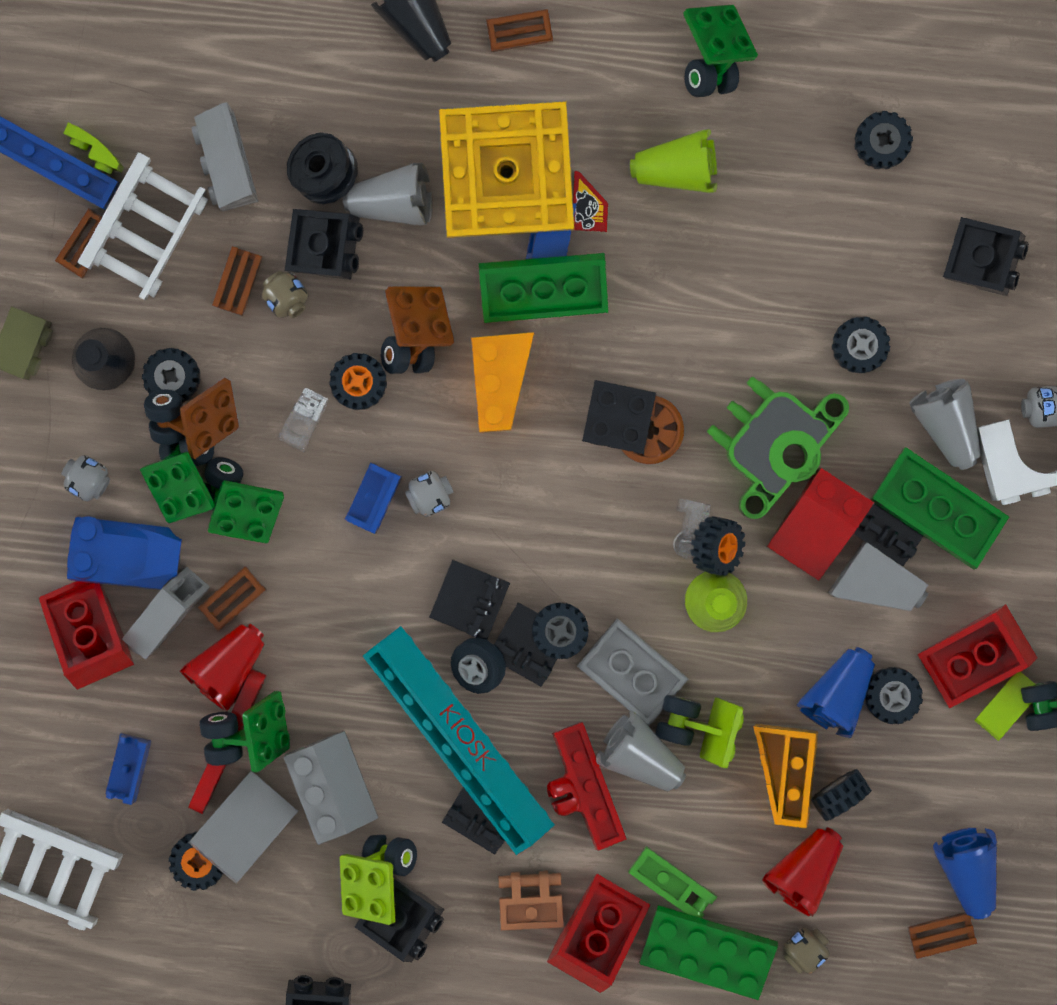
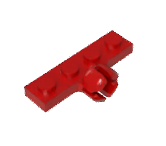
(584, 788)

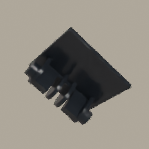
(619, 417)
(888, 535)
(469, 600)
(519, 648)
(472, 823)

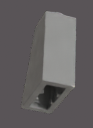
(878, 581)
(165, 613)

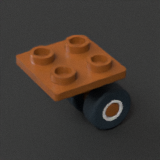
(419, 325)
(201, 421)

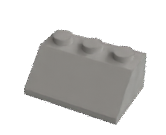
(224, 158)
(330, 787)

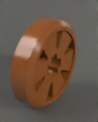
(669, 437)

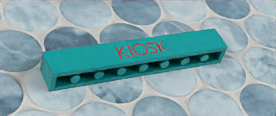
(458, 740)

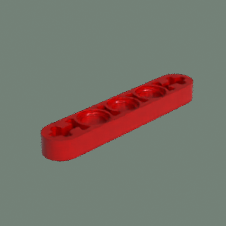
(212, 772)

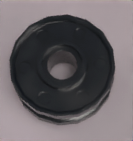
(310, 157)

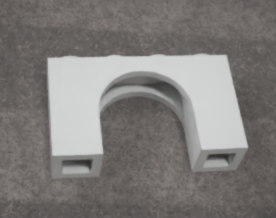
(1004, 469)

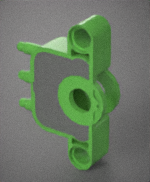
(767, 432)

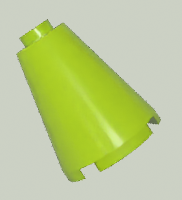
(678, 164)
(716, 601)

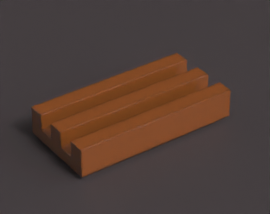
(546, 26)
(72, 241)
(237, 280)
(252, 580)
(936, 949)

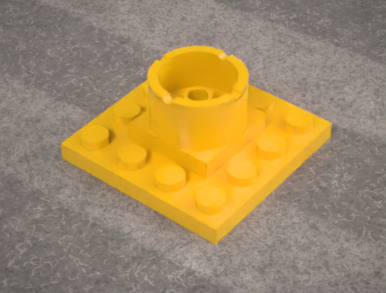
(516, 137)

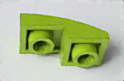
(99, 153)
(1005, 707)

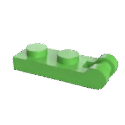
(671, 883)

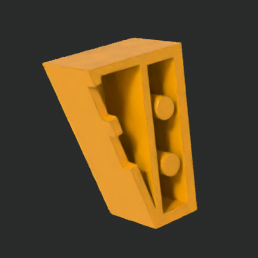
(499, 376)
(788, 770)

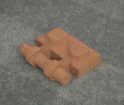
(531, 911)

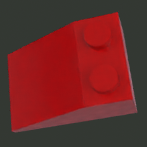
(820, 523)
(85, 633)
(978, 656)
(599, 934)

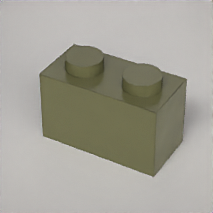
(22, 342)

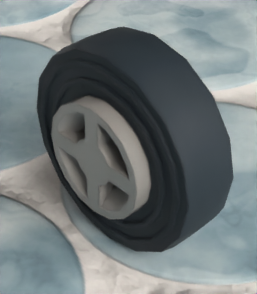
(467, 662)

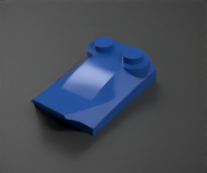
(122, 553)

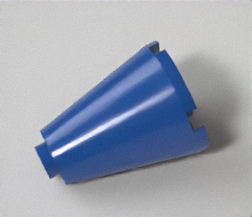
(840, 693)
(971, 868)

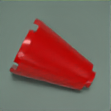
(225, 665)
(806, 871)

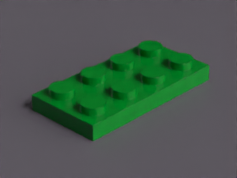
(543, 287)
(939, 508)
(708, 952)

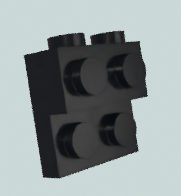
(323, 243)
(986, 256)
(414, 921)
(309, 992)

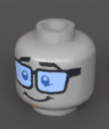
(1041, 406)
(85, 478)
(429, 493)

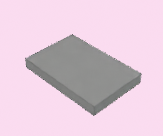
(632, 671)
(243, 827)

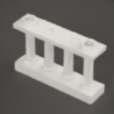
(126, 200)
(73, 849)

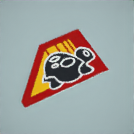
(591, 207)

